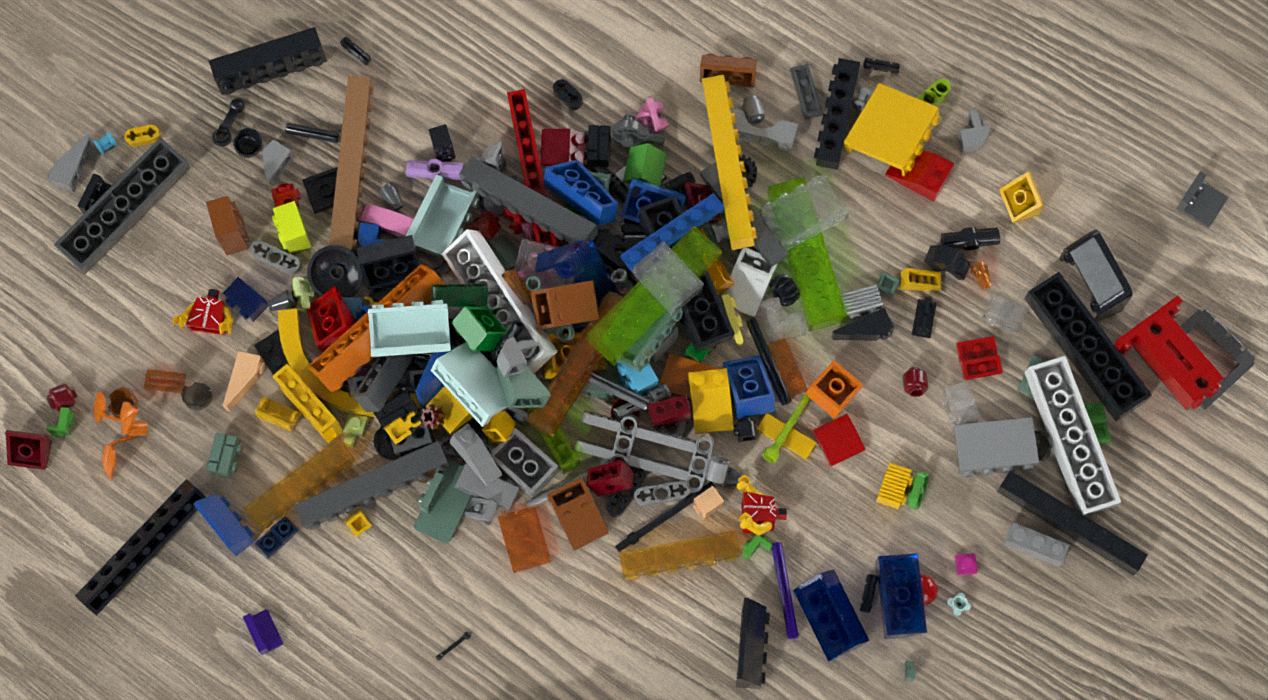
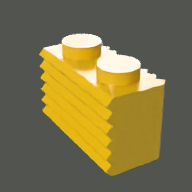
(894, 486)

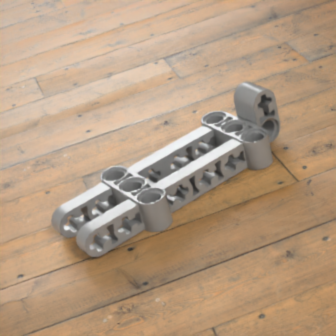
(714, 469)

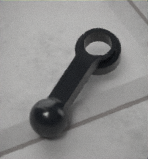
(236, 107)

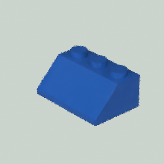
(643, 194)
(225, 523)

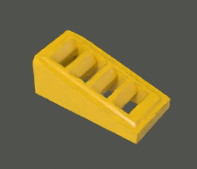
(906, 285)

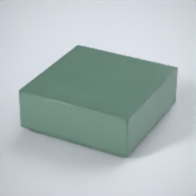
(888, 284)

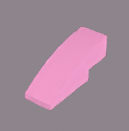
(389, 221)

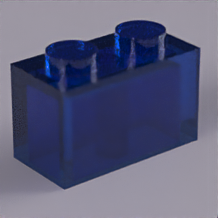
(245, 299)

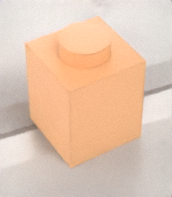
(708, 502)

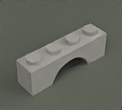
(780, 135)

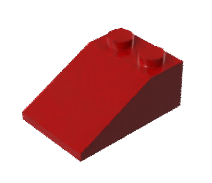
(926, 176)
(329, 318)

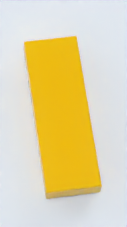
(795, 440)

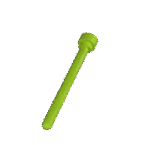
(772, 452)

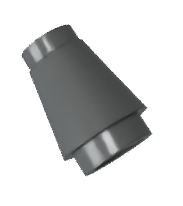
(391, 195)
(282, 301)

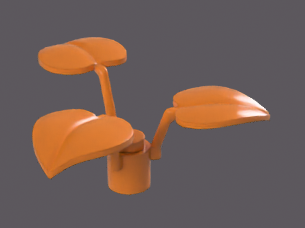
(128, 426)

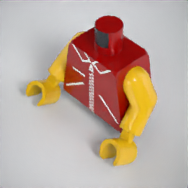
(206, 315)
(758, 509)

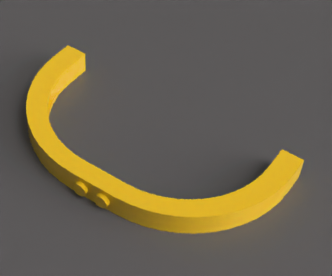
(292, 347)

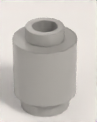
(753, 109)

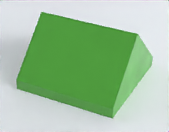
(645, 164)

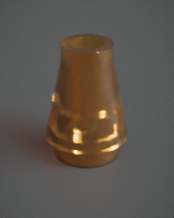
(981, 275)

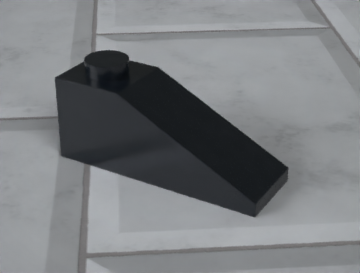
(868, 328)

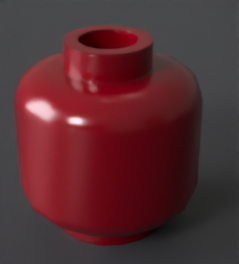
(915, 382)
(61, 396)

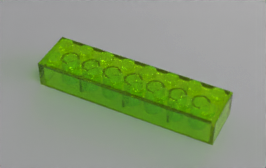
(813, 273)
(640, 309)

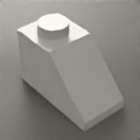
(276, 160)

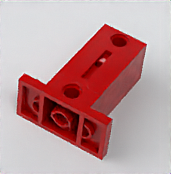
(1173, 356)

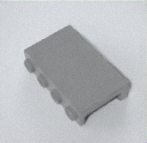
(996, 446)

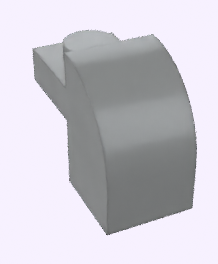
(974, 137)
(513, 354)

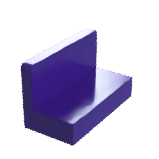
(263, 631)

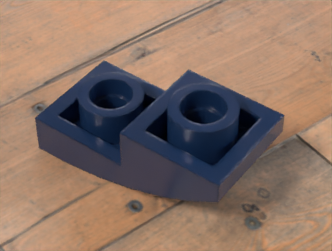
(276, 537)

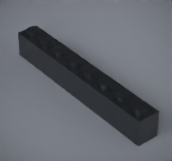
(1072, 523)

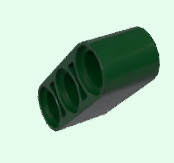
(460, 294)

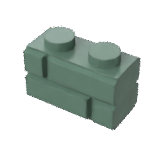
(224, 455)

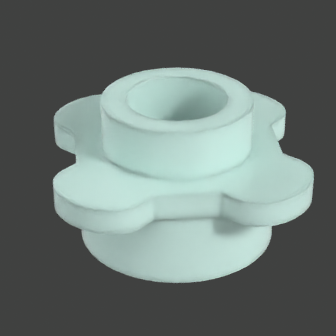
(960, 598)

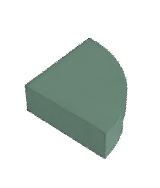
(909, 671)

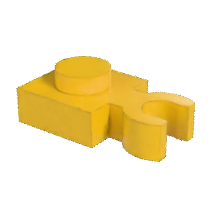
(399, 428)

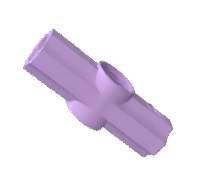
(423, 169)

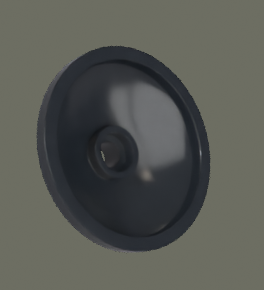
(323, 274)

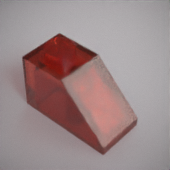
(487, 224)

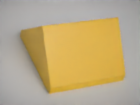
(1021, 198)

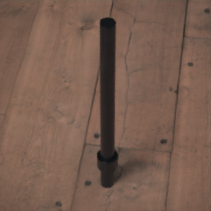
(633, 538)

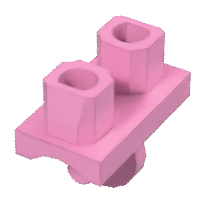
(649, 117)

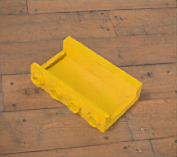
(308, 403)

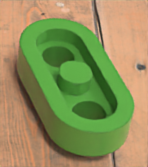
(919, 489)

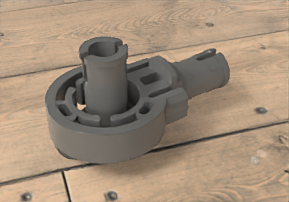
(634, 133)

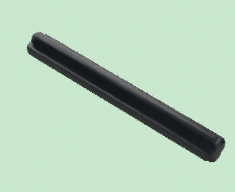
(768, 361)

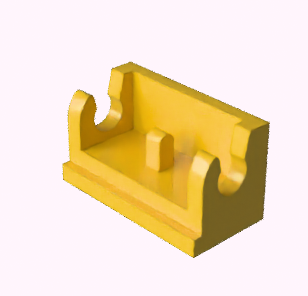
(277, 414)

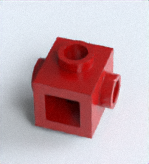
(285, 194)

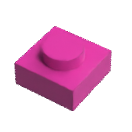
(966, 564)

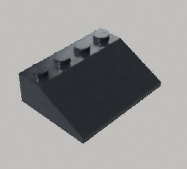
(752, 645)

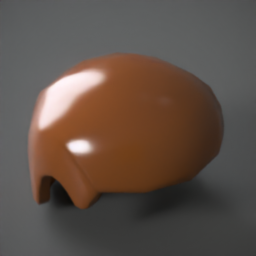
(119, 396)

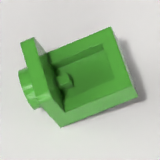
(66, 421)
(751, 546)

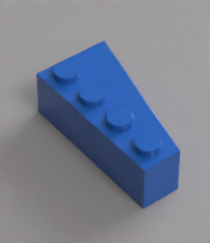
(581, 191)

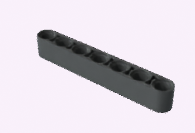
(765, 242)

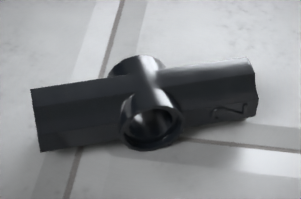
(971, 238)

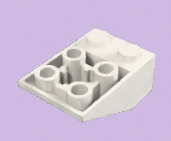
(751, 281)

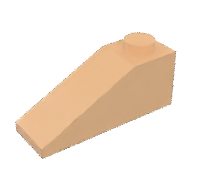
(243, 377)

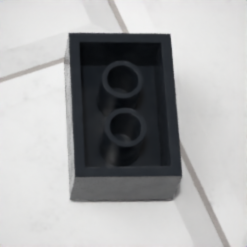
(388, 261)

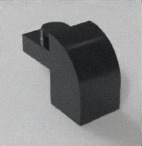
(947, 259)

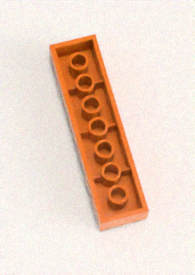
(354, 346)

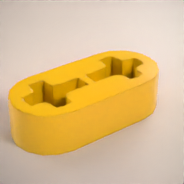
(142, 135)

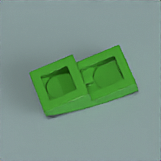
(1098, 420)

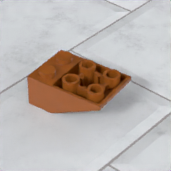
(565, 305)
(577, 513)

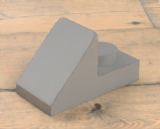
(481, 510)

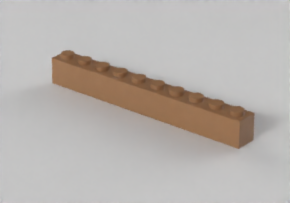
(350, 162)

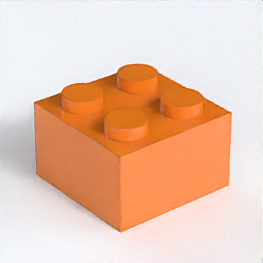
(834, 389)

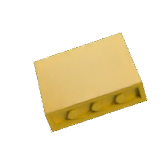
(893, 128)

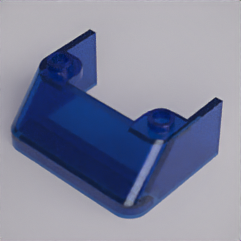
(583, 262)

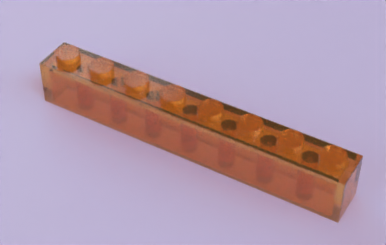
(572, 376)

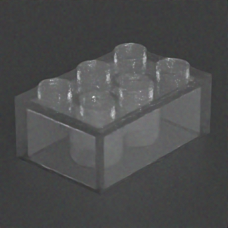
(667, 278)

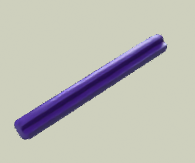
(784, 589)

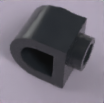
(746, 430)

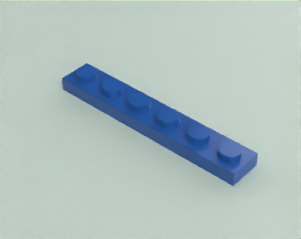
(674, 230)

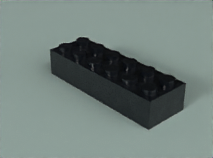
(267, 61)

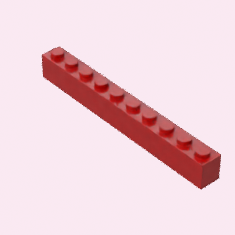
(528, 153)

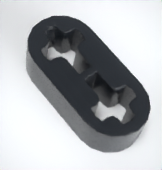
(570, 91)

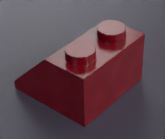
(561, 146)

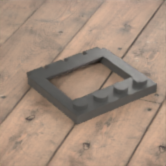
(1231, 345)

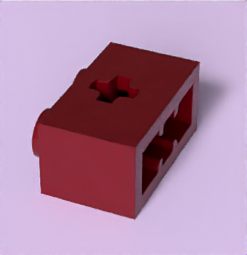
(669, 411)
(609, 478)

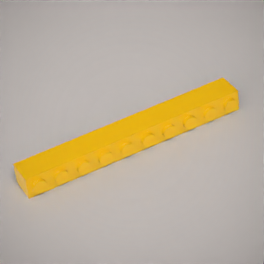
(728, 163)

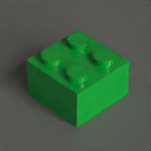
(479, 328)

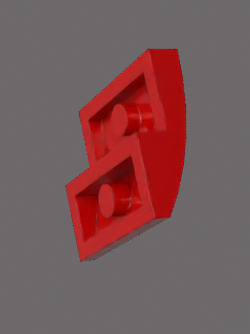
(979, 358)
(838, 439)

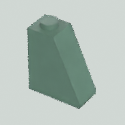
(523, 389)

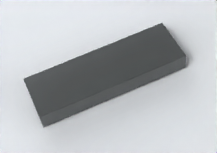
(806, 91)

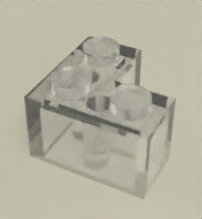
(779, 325)

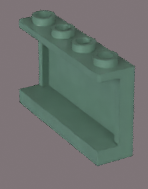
(641, 353)

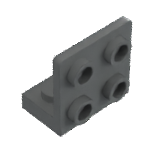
(1202, 201)

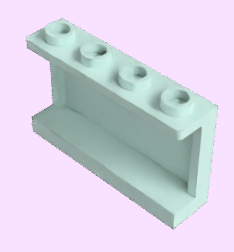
(442, 216)
(409, 329)
(471, 381)

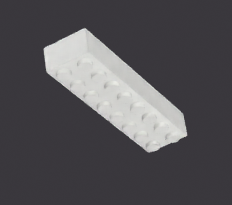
(477, 264)
(1073, 436)

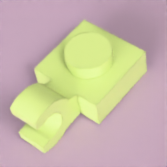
(303, 291)
(354, 426)

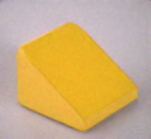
(357, 522)

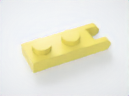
(735, 321)

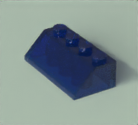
(901, 596)
(831, 615)

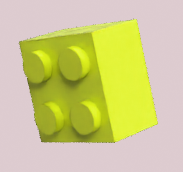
(291, 228)

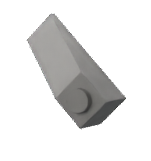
(494, 156)
(69, 167)
(475, 454)

